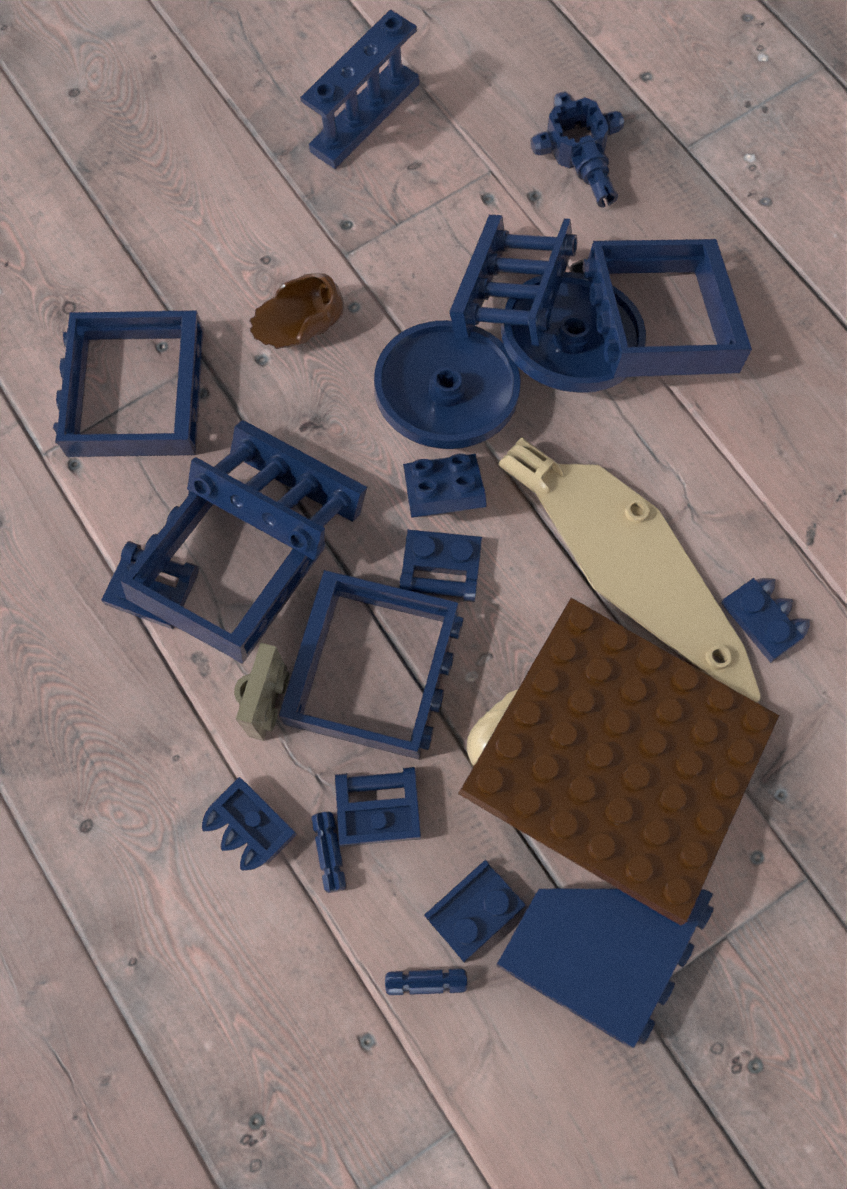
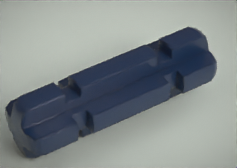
(329, 852)
(426, 982)

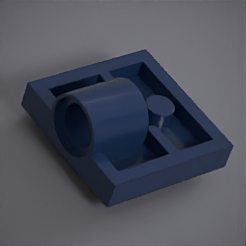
(444, 485)

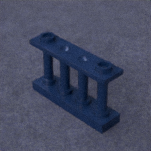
(375, 102)
(487, 263)
(290, 467)

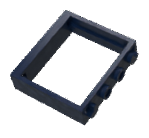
(667, 257)
(129, 325)
(256, 621)
(307, 661)

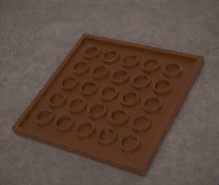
(622, 760)

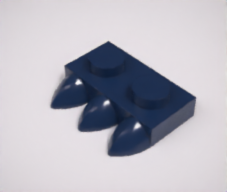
(766, 618)
(249, 822)

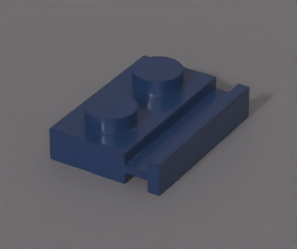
(474, 910)

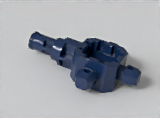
(588, 154)

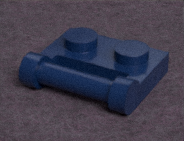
(441, 554)
(115, 596)
(378, 819)

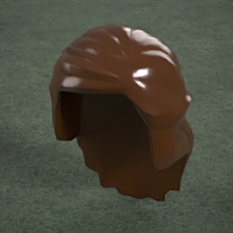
(298, 311)

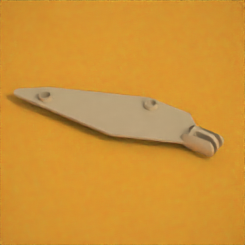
(635, 561)

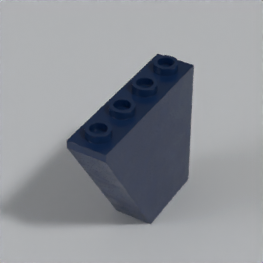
(602, 956)

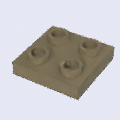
(259, 692)

